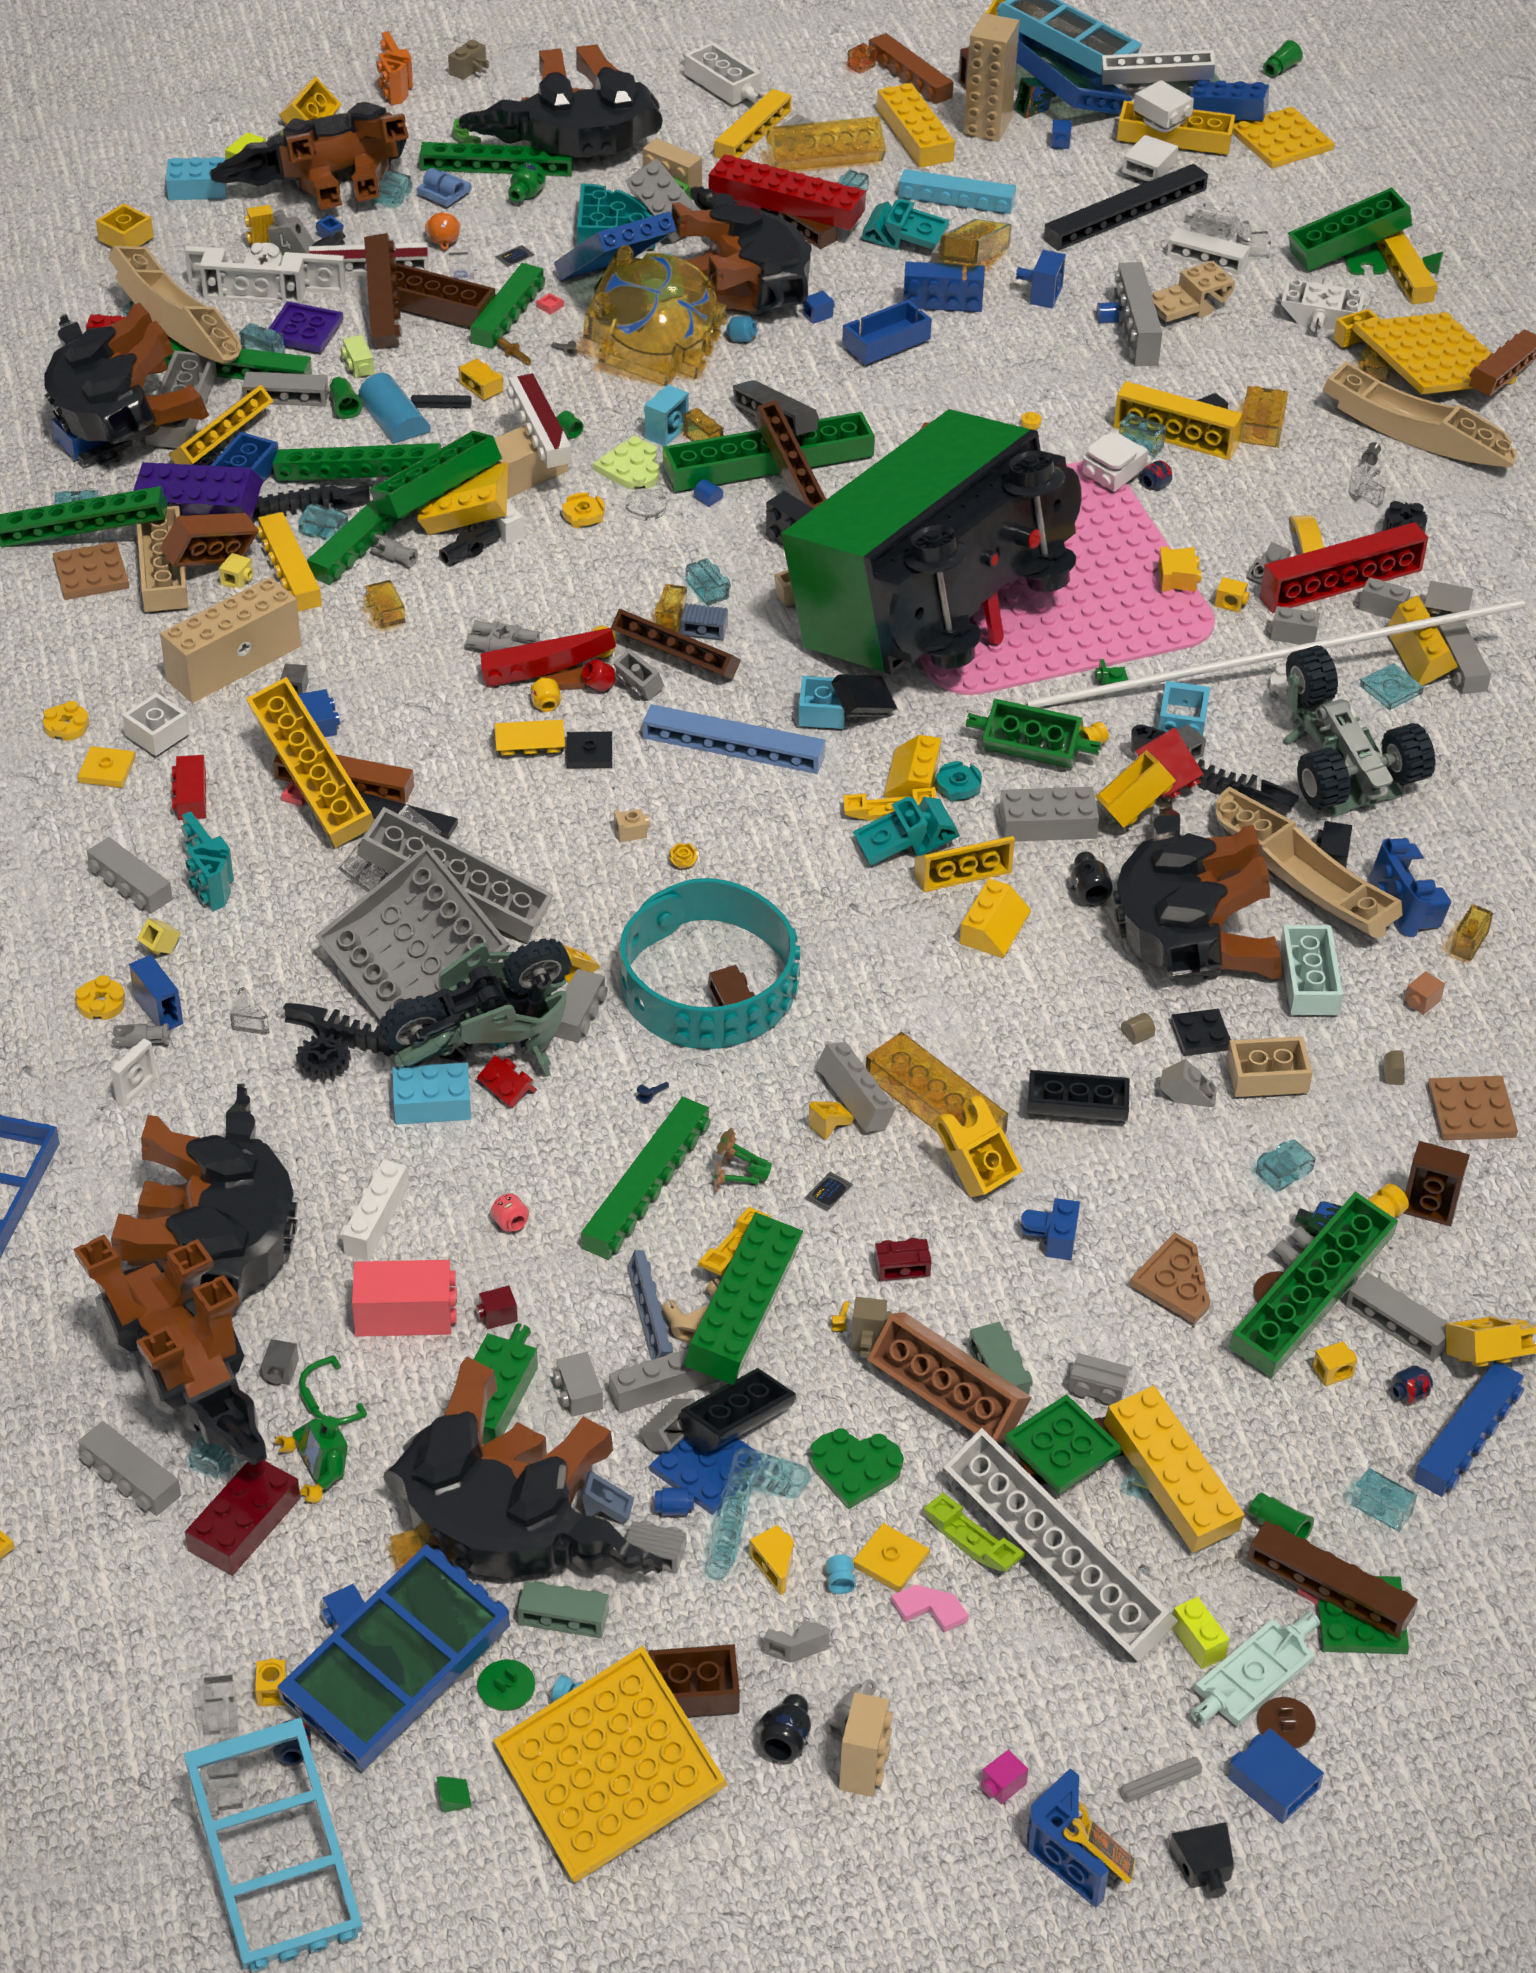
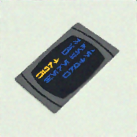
(514, 255)
(828, 1191)

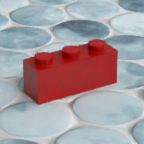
(189, 786)

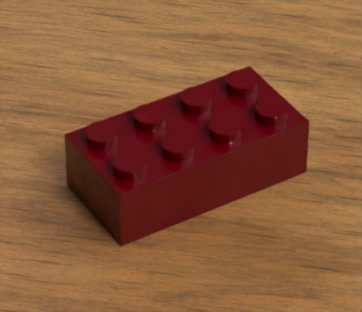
(242, 1515)

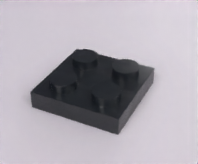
(1200, 1032)

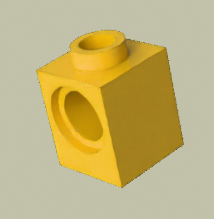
(1231, 594)
(1334, 1363)
(266, 1691)

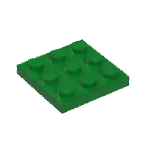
(1062, 1444)
(1350, 1634)

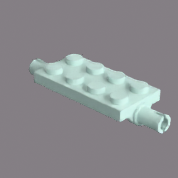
(1255, 1671)

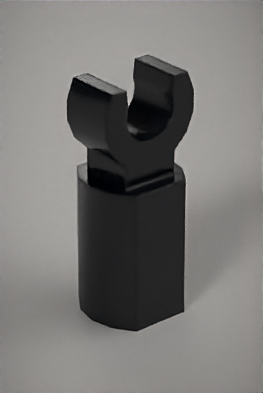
(336, 239)

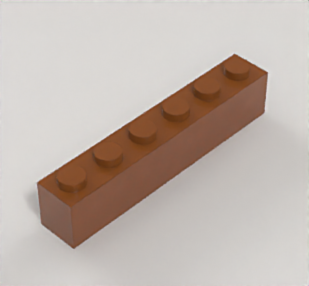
(912, 68)
(1504, 363)
(368, 777)

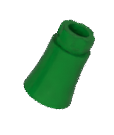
(1283, 58)
(346, 401)
(1274, 1511)

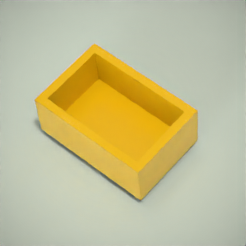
(1135, 789)

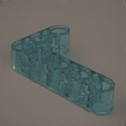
(738, 1502)

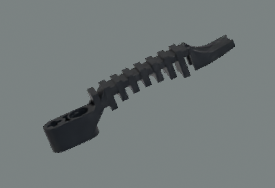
(340, 497)
(1269, 793)
(313, 1018)

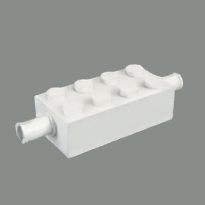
(723, 73)

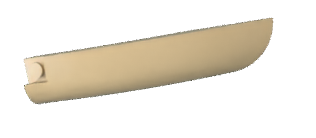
(179, 314)
(1419, 422)
(1309, 868)

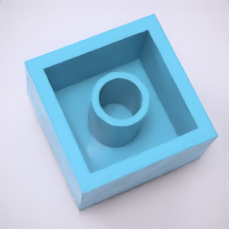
(665, 415)
(820, 704)

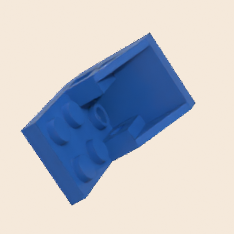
(1062, 1856)

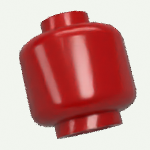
(598, 675)

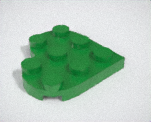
(855, 1467)

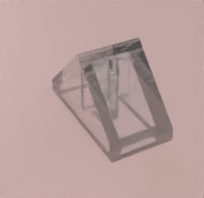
(248, 1015)

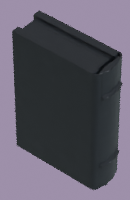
(864, 695)

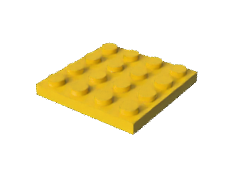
(1282, 137)

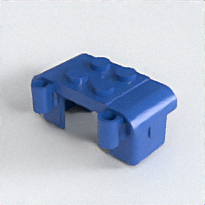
(1421, 901)

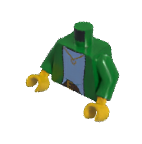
(323, 1452)

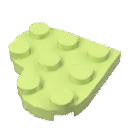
(630, 464)

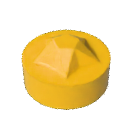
(1031, 420)

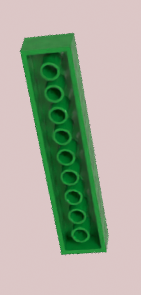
(748, 456)

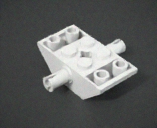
(1320, 303)

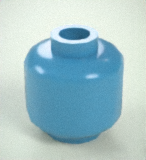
(741, 329)

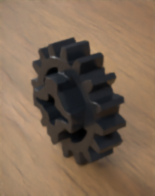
(323, 1057)

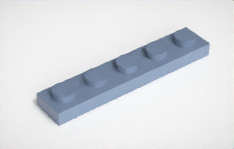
(648, 1305)

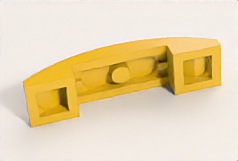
(1307, 532)
(859, 807)
(718, 1259)

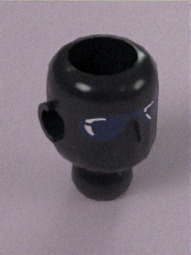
(1091, 879)
(785, 1729)

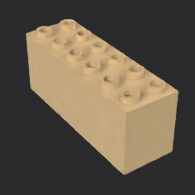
(991, 77)

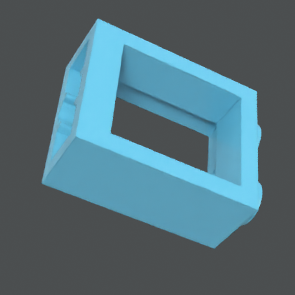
(1188, 696)

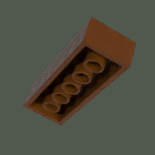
(441, 295)

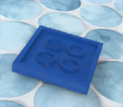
(698, 1470)

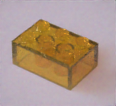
(1263, 416)

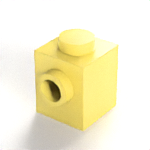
(236, 571)
(158, 936)

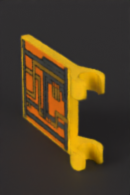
(1101, 1845)

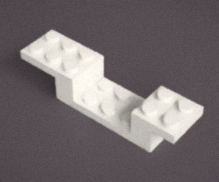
(264, 282)

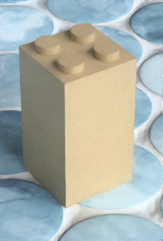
(524, 465)

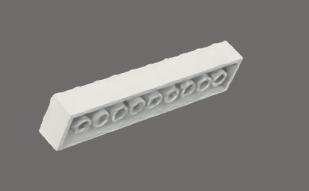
(1061, 1545)

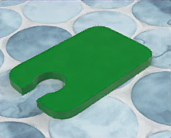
(1366, 255)

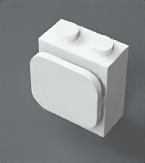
(1163, 106)
(1150, 159)
(1114, 460)

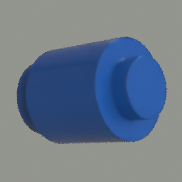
(673, 1501)

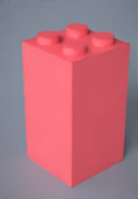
(404, 1298)

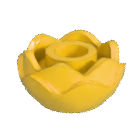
(683, 855)

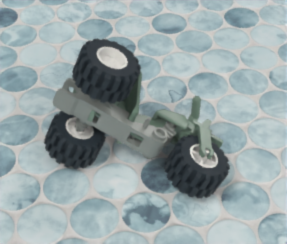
(1349, 765)

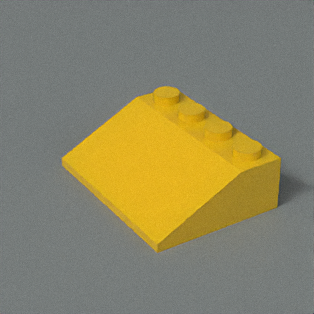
(470, 503)

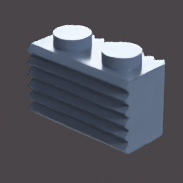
(704, 621)

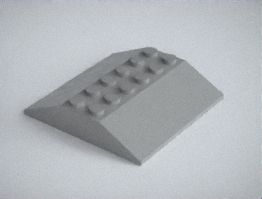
(408, 933)

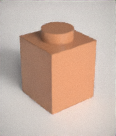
(1424, 992)

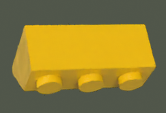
(310, 102)
(529, 736)
(913, 766)
(994, 919)

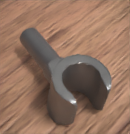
(569, 348)

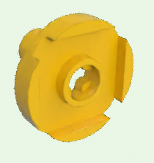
(593, 509)
(70, 711)
(97, 988)

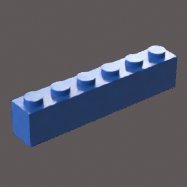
(1469, 1428)

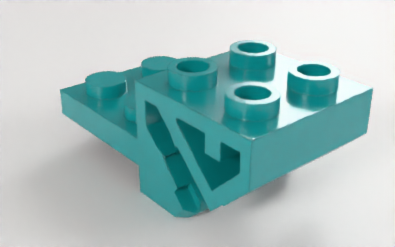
(901, 222)
(909, 825)
(207, 863)

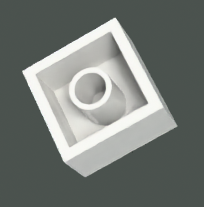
(156, 724)

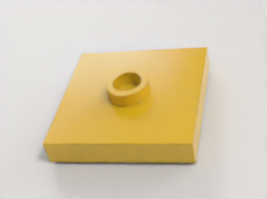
(106, 766)
(891, 1557)

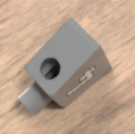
(289, 234)

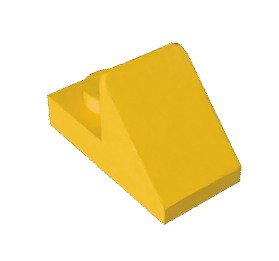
(581, 961)
(826, 1116)

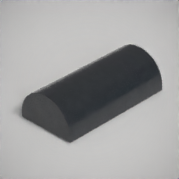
(1078, 1095)
(734, 1409)

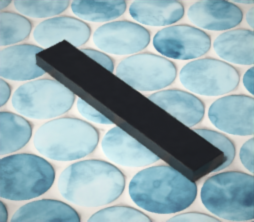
(444, 823)

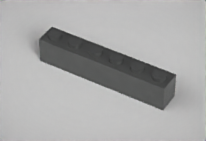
(798, 415)

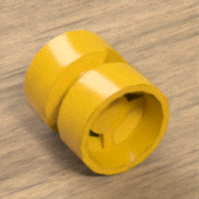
(1390, 1199)

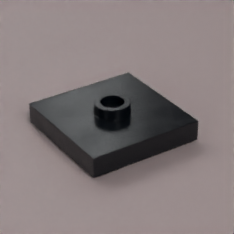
(589, 749)

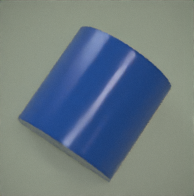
(328, 226)
(1108, 312)
(708, 492)

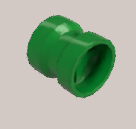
(570, 425)

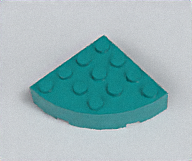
(606, 209)

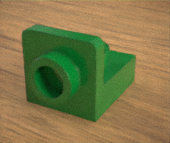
(1109, 675)

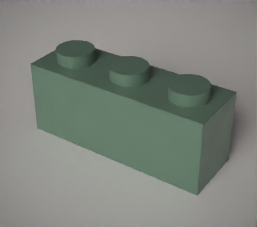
(994, 1349)
(563, 1609)

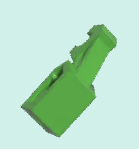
(462, 134)

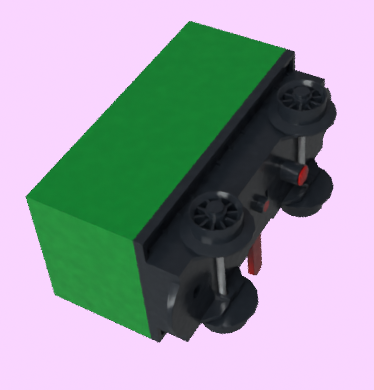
(928, 539)

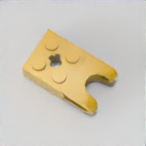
(978, 1148)
(1489, 1340)

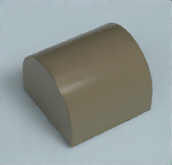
(1138, 1028)
(1394, 1067)

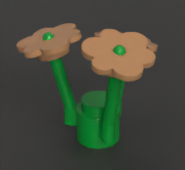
(757, 1168)

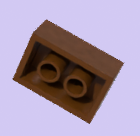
(1435, 1183)
(701, 1678)

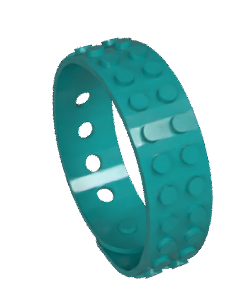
(718, 1025)

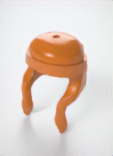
(443, 235)

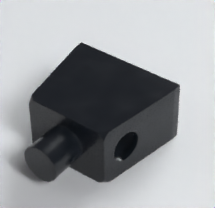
(1204, 1857)

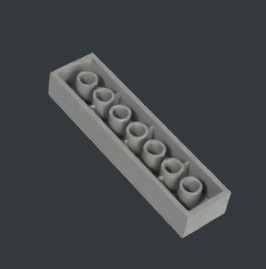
(501, 895)

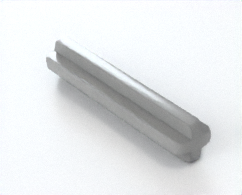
(1161, 1779)

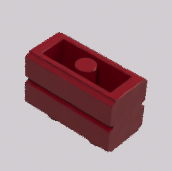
(902, 1259)

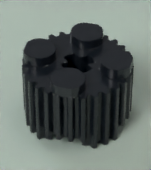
(1403, 514)

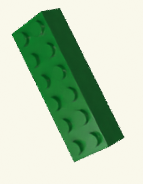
(1350, 229)
(436, 474)

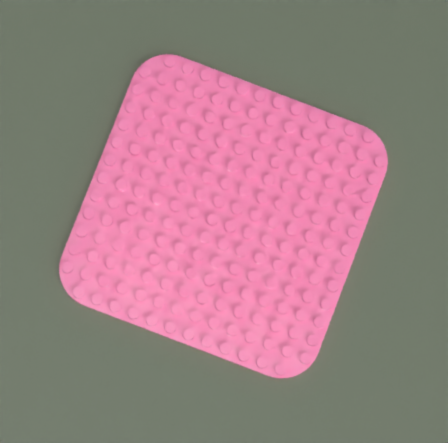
(1104, 612)

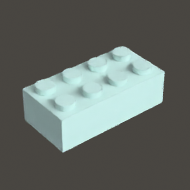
(1311, 970)

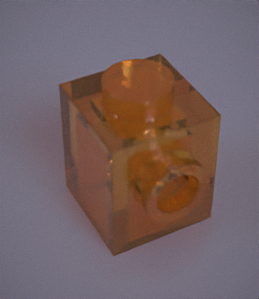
(861, 58)

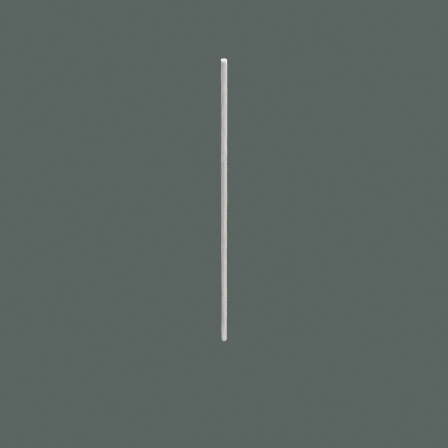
(1274, 654)

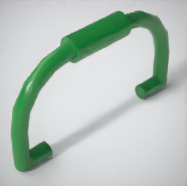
(309, 1400)

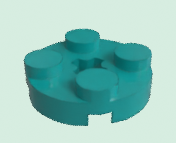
(967, 786)

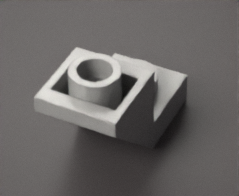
(1274, 553)
(809, 1641)

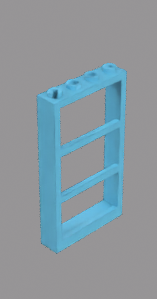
(241, 1746)

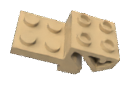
(1191, 292)

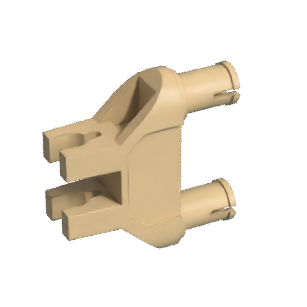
(685, 1325)

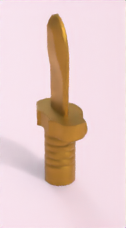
(513, 349)

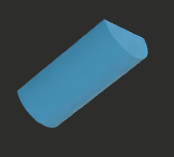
(392, 408)

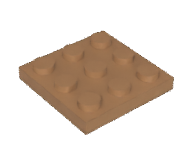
(90, 570)
(1472, 1108)

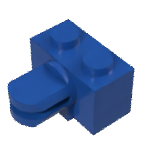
(1056, 1227)

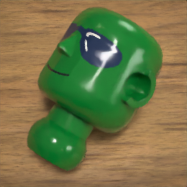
(526, 182)

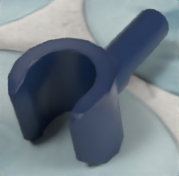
(646, 1094)

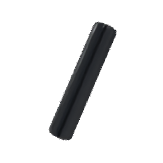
(454, 401)

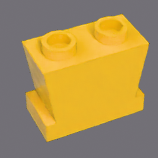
(1179, 569)

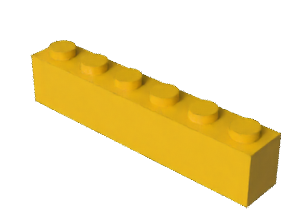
(753, 124)
(1408, 268)
(221, 427)
(288, 560)

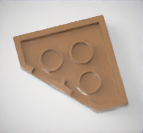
(1175, 1279)

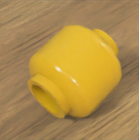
(545, 694)

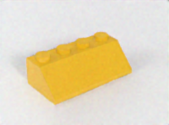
(1421, 649)
(965, 864)

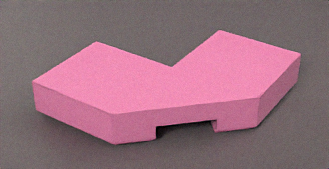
(920, 1600)

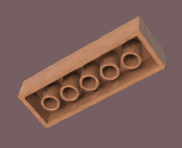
(948, 1377)

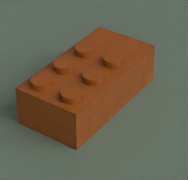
(208, 538)

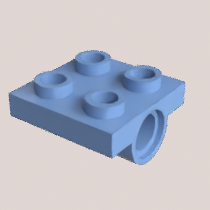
(443, 187)

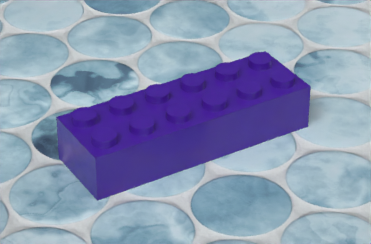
(203, 488)

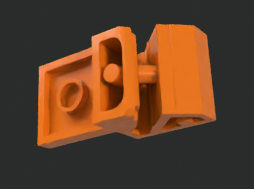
(394, 70)

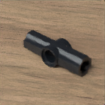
(469, 543)

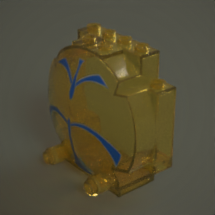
(654, 316)

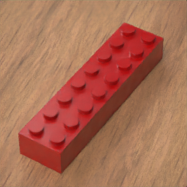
(788, 191)
(1343, 567)

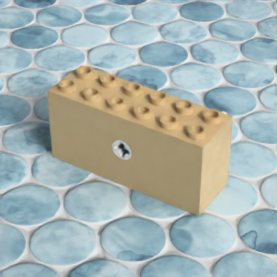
(231, 639)

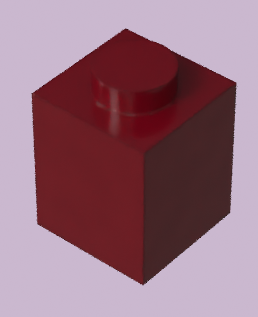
(497, 1307)

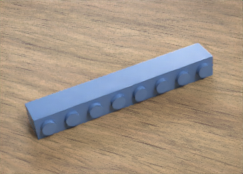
(734, 739)

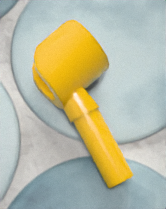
(839, 1321)

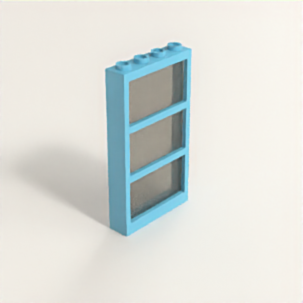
(1068, 31)

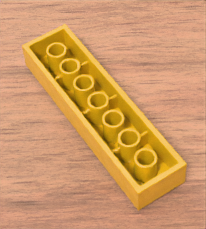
(310, 762)

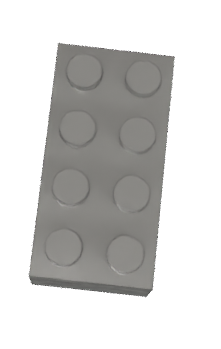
(658, 191)
(1049, 813)

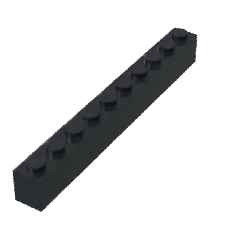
(1125, 207)

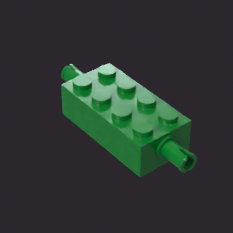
(1033, 733)
(513, 1369)

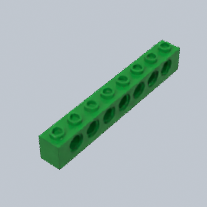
(490, 158)
(348, 461)
(82, 516)

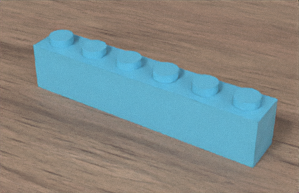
(957, 191)

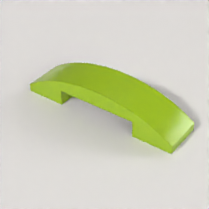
(970, 1537)

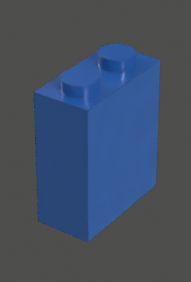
(322, 711)
(156, 992)
(1275, 1775)

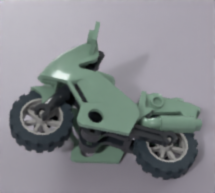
(481, 1007)

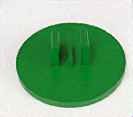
(506, 1685)

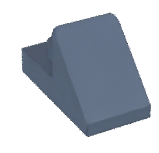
(605, 1497)

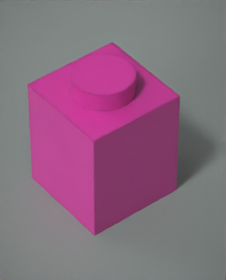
(1004, 1777)

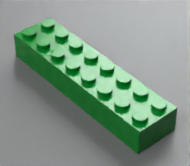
(1313, 1284)
(743, 1298)

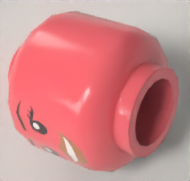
(510, 1212)

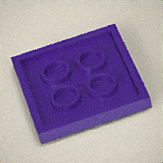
(306, 326)

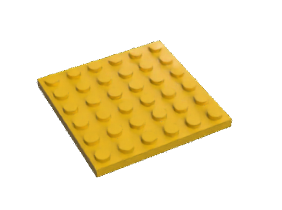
(1426, 350)
(609, 1763)

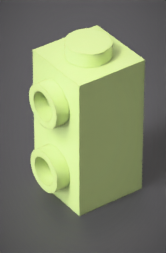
(357, 356)

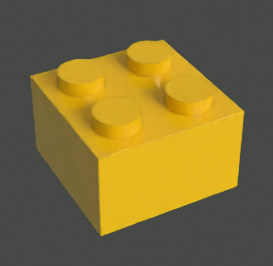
(124, 227)

